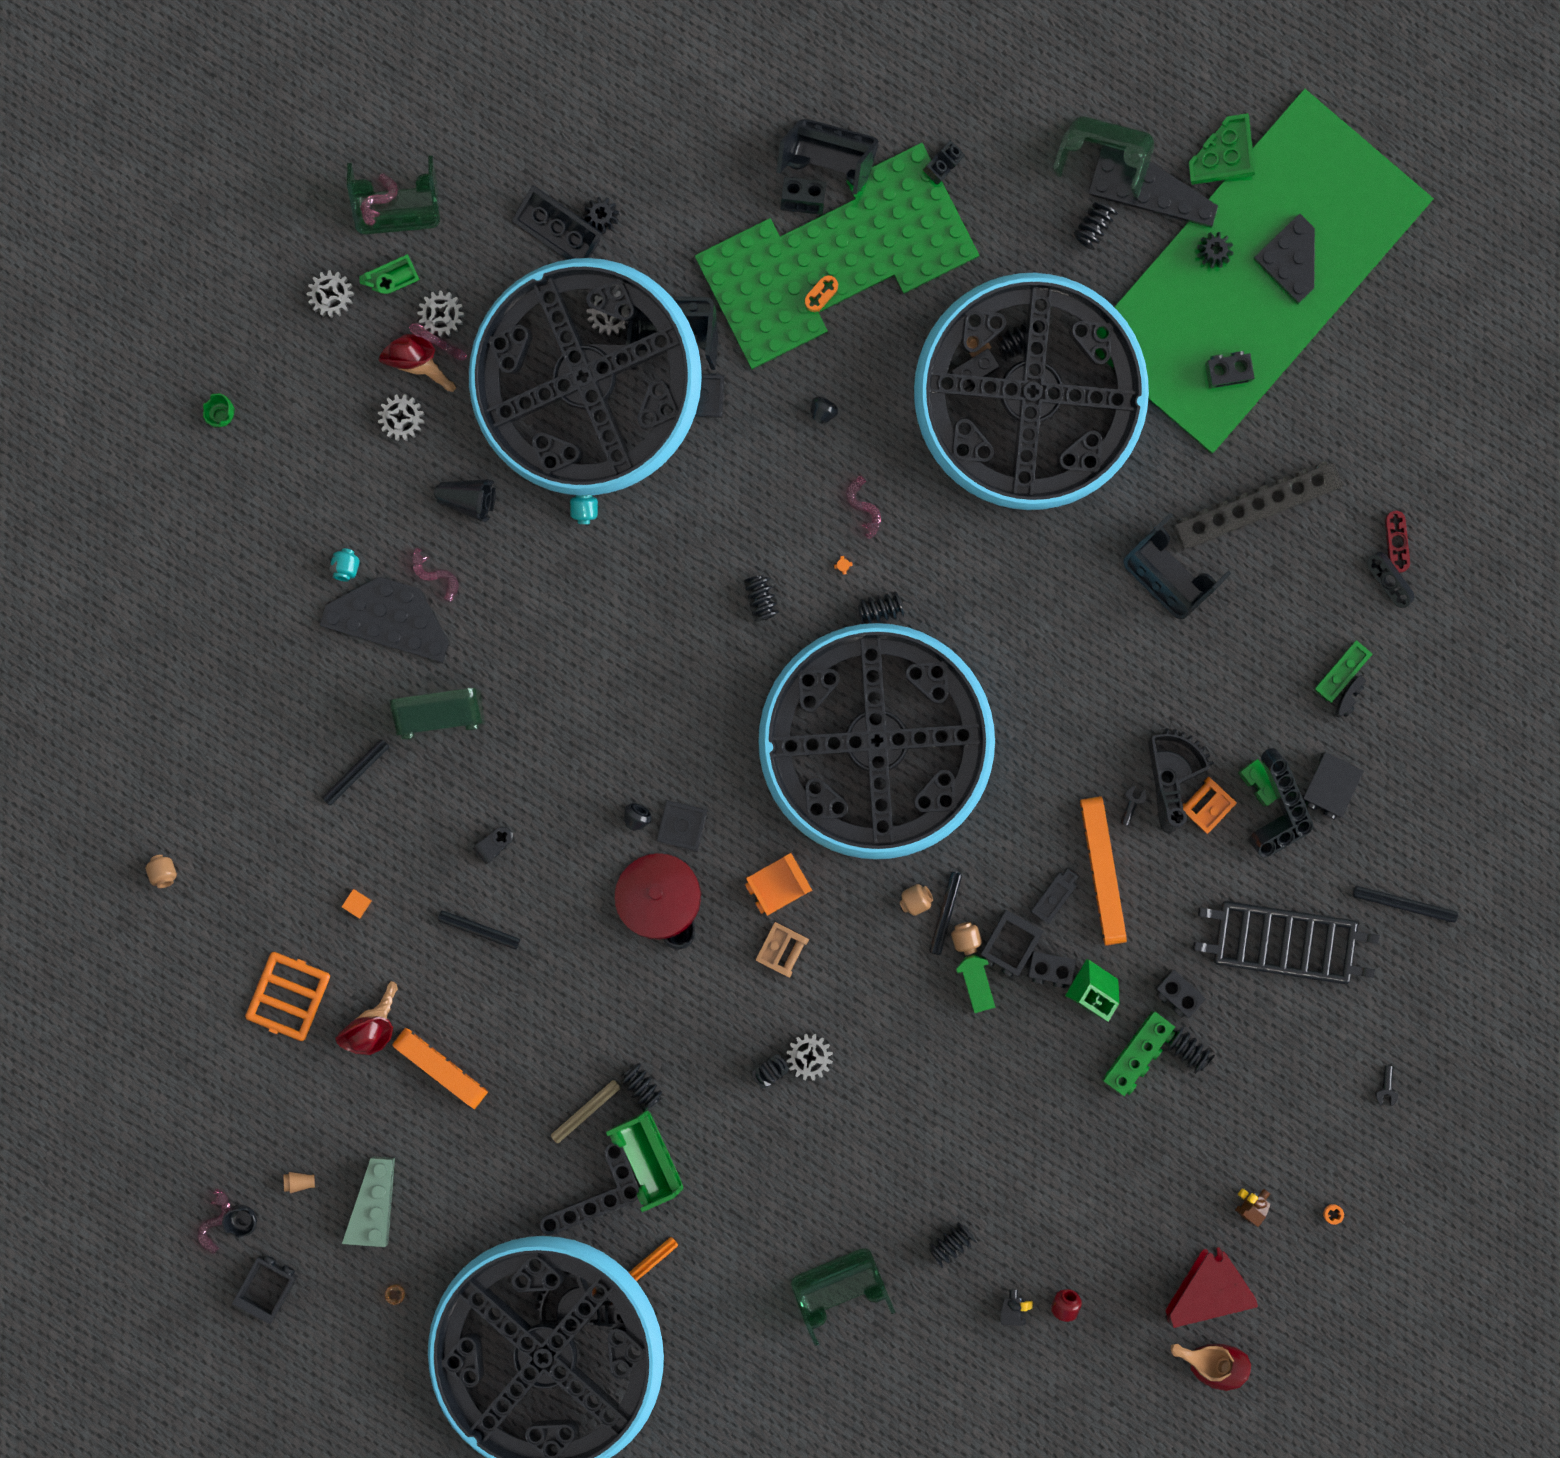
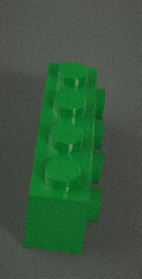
(1138, 1053)

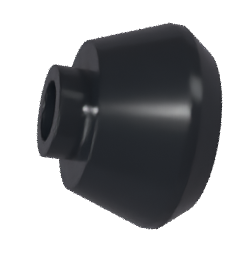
(823, 409)
(636, 816)

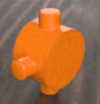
(843, 565)

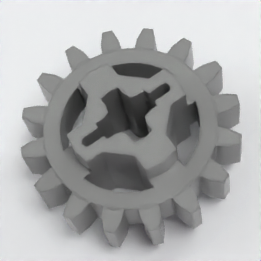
(334, 282)
(447, 308)
(609, 325)
(399, 426)
(819, 1058)

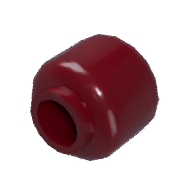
(1066, 1305)

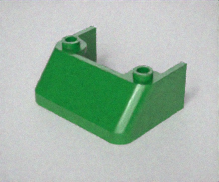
(648, 1159)

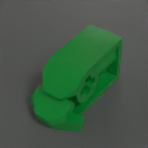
(399, 271)
(977, 983)

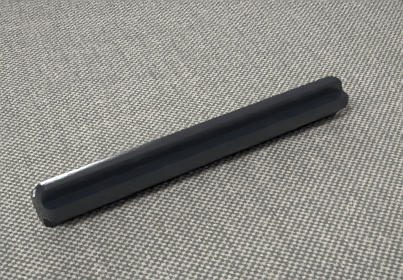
(1405, 904)

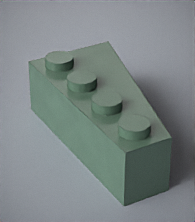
(372, 1210)

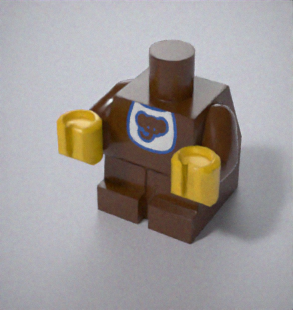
(1254, 1207)

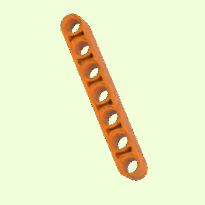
(1104, 870)

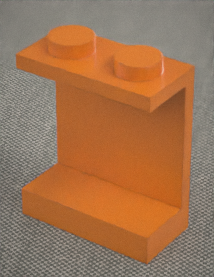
(778, 884)

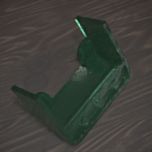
(1135, 143)
(409, 209)
(437, 712)
(837, 1283)

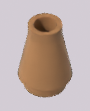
(296, 1182)

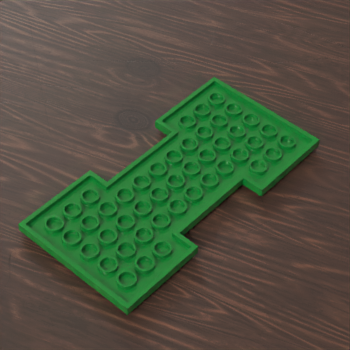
(892, 228)

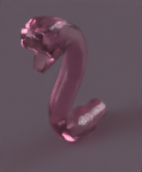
(368, 214)
(419, 331)
(852, 489)
(453, 585)
(203, 1239)

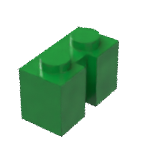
(1256, 775)

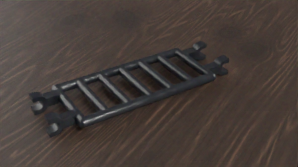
(1282, 968)

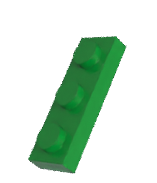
(1343, 671)

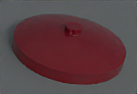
(657, 896)

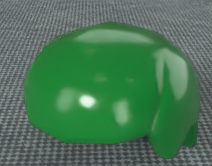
(221, 418)

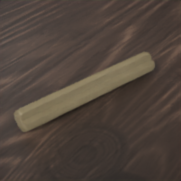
(584, 1112)

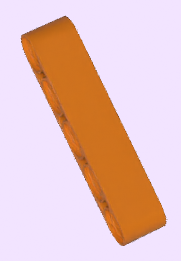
(437, 1067)

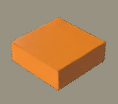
(356, 903)

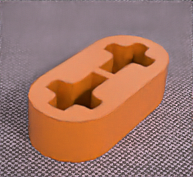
(817, 290)

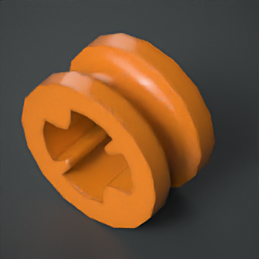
(1334, 1221)

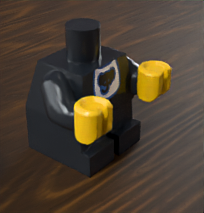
(1013, 1309)

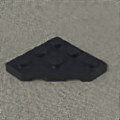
(1291, 258)

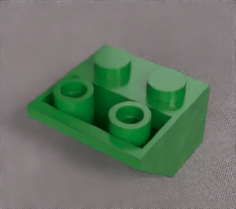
(1095, 990)

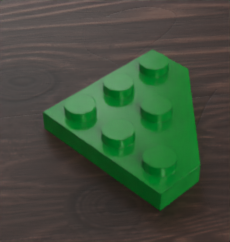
(1225, 153)

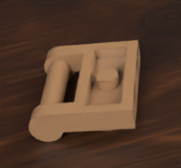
(775, 946)

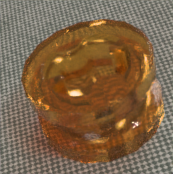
(395, 1287)

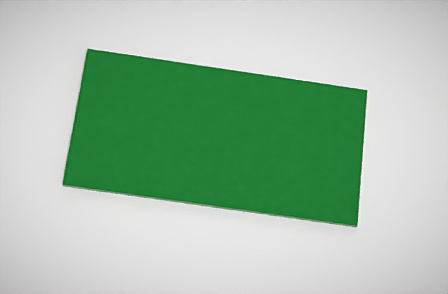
(1192, 312)

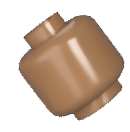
(161, 871)
(916, 899)
(966, 938)

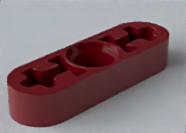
(1401, 525)

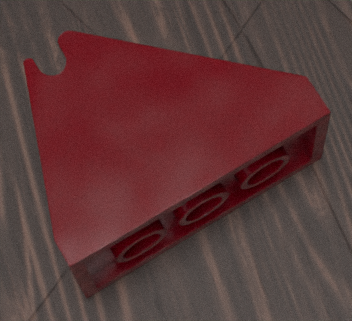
(1209, 1291)

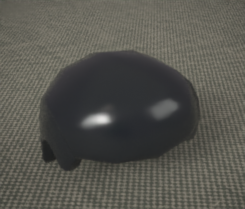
(682, 939)
(232, 1224)

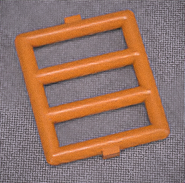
(259, 996)

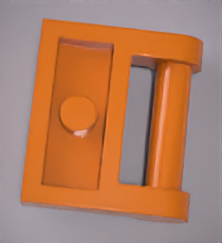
(1213, 810)

